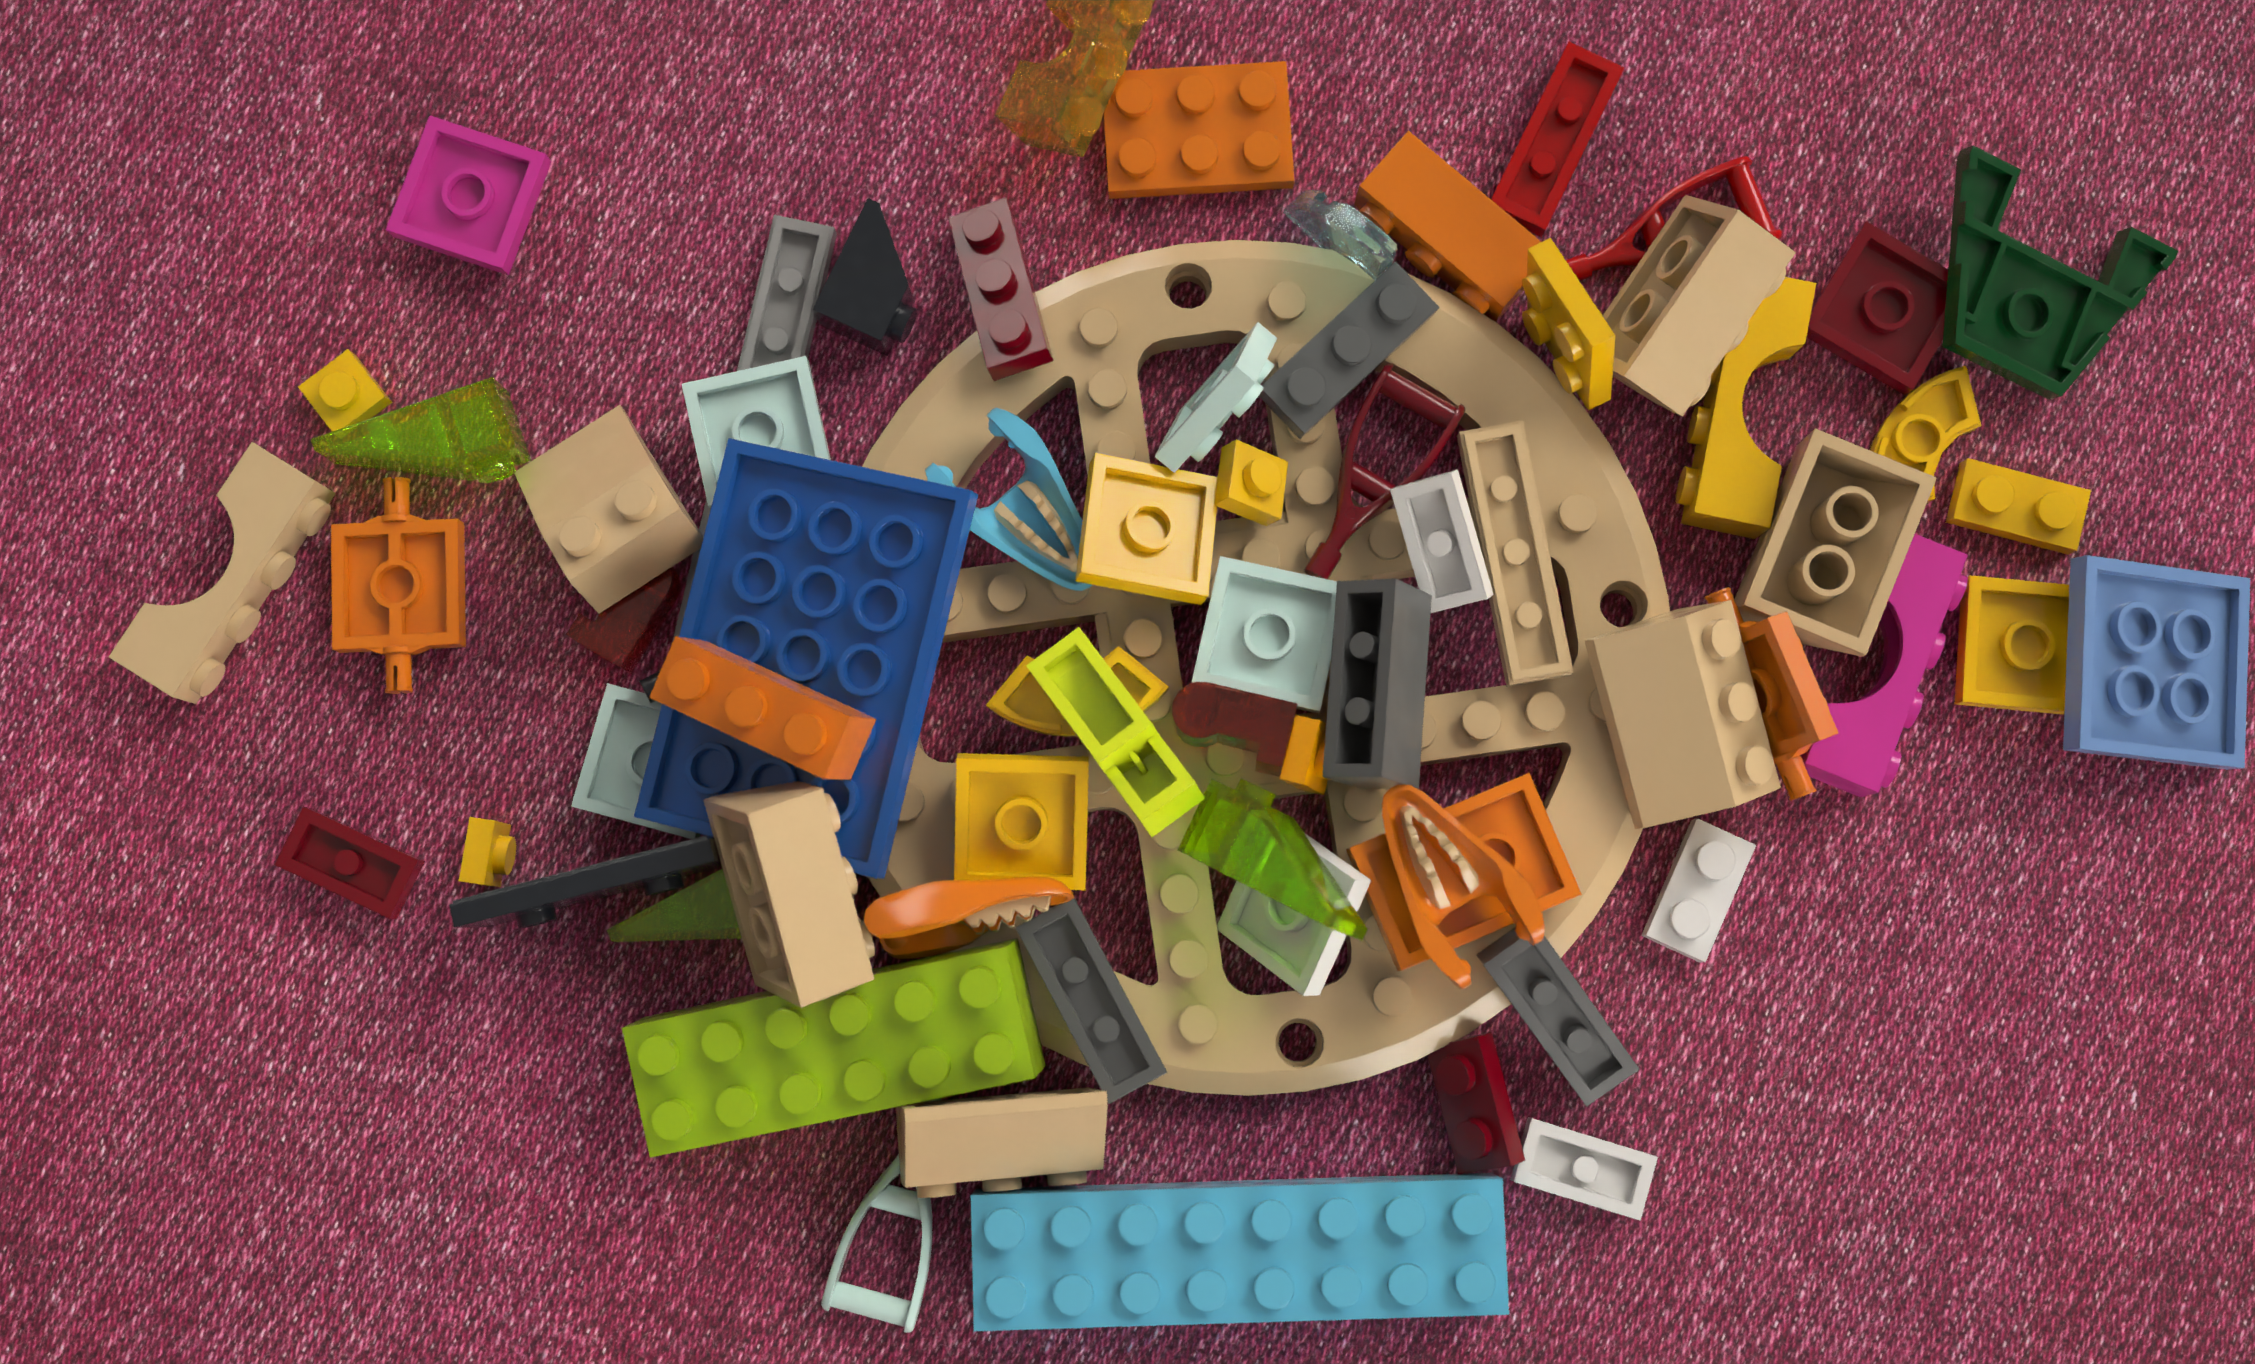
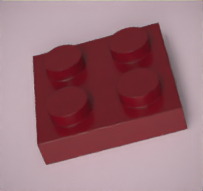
(1882, 309)

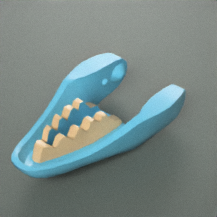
(1035, 516)

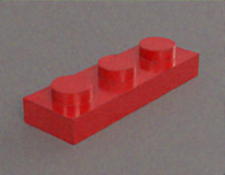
(1556, 137)

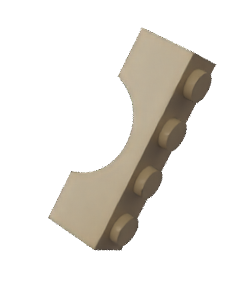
(271, 516)

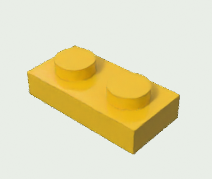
(2018, 506)

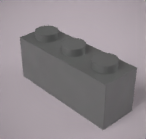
(1377, 684)

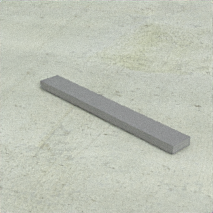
(782, 310)

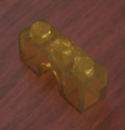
(1063, 100)

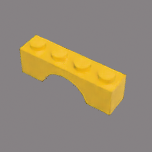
(1730, 478)

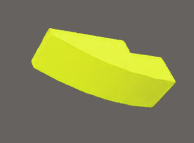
(1116, 732)

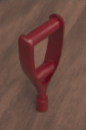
(1368, 484)

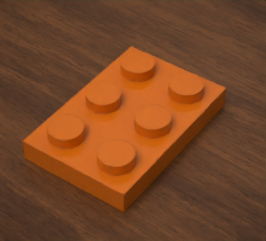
(1199, 131)
(1508, 821)

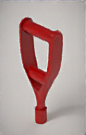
(1650, 222)

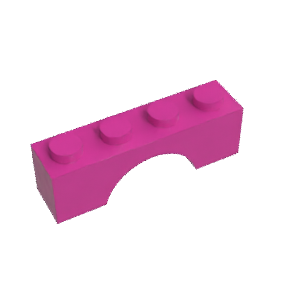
(1868, 730)

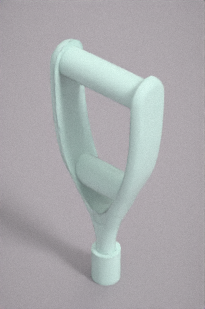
(870, 1302)

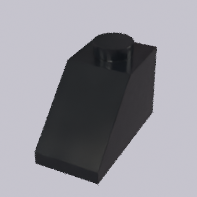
(868, 288)

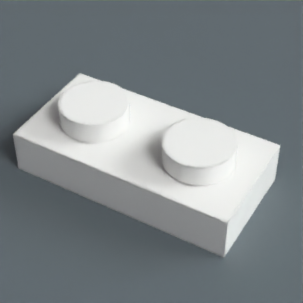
(1442, 541)
(1698, 890)
(1584, 1168)

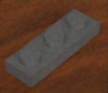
(1347, 350)
(1091, 1000)
(1559, 1014)

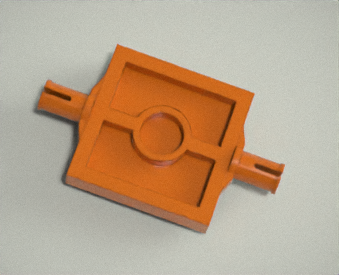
(398, 585)
(1786, 692)

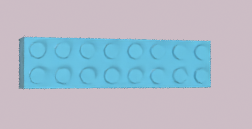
(1239, 1252)

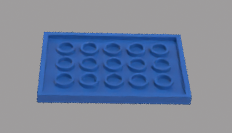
(835, 586)

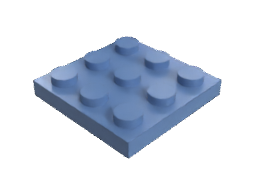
(2156, 663)

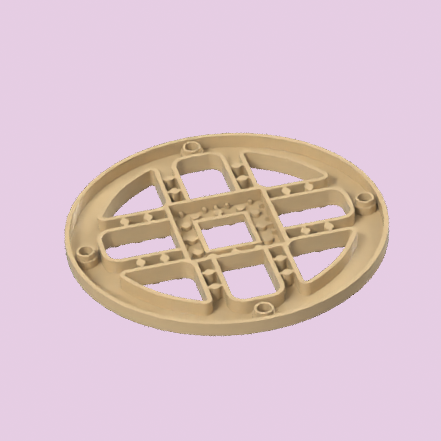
(1598, 541)

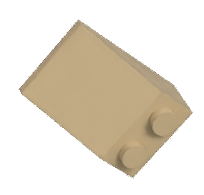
(607, 510)

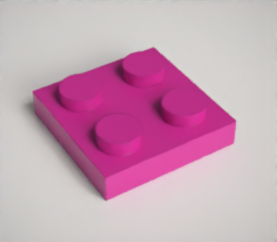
(468, 195)

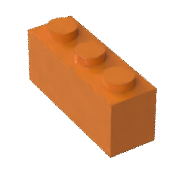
(1447, 226)
(762, 708)

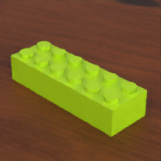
(889, 1043)

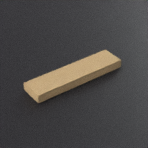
(1515, 553)

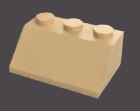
(1692, 300)
(1834, 543)
(1683, 714)
(791, 890)
(1001, 1140)

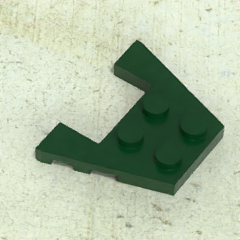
(2021, 307)

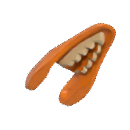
(1445, 868)
(957, 912)

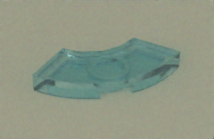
(1342, 230)

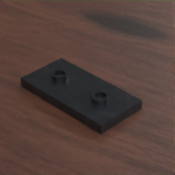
(538, 899)

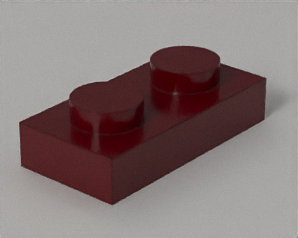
(349, 863)
(1475, 1104)

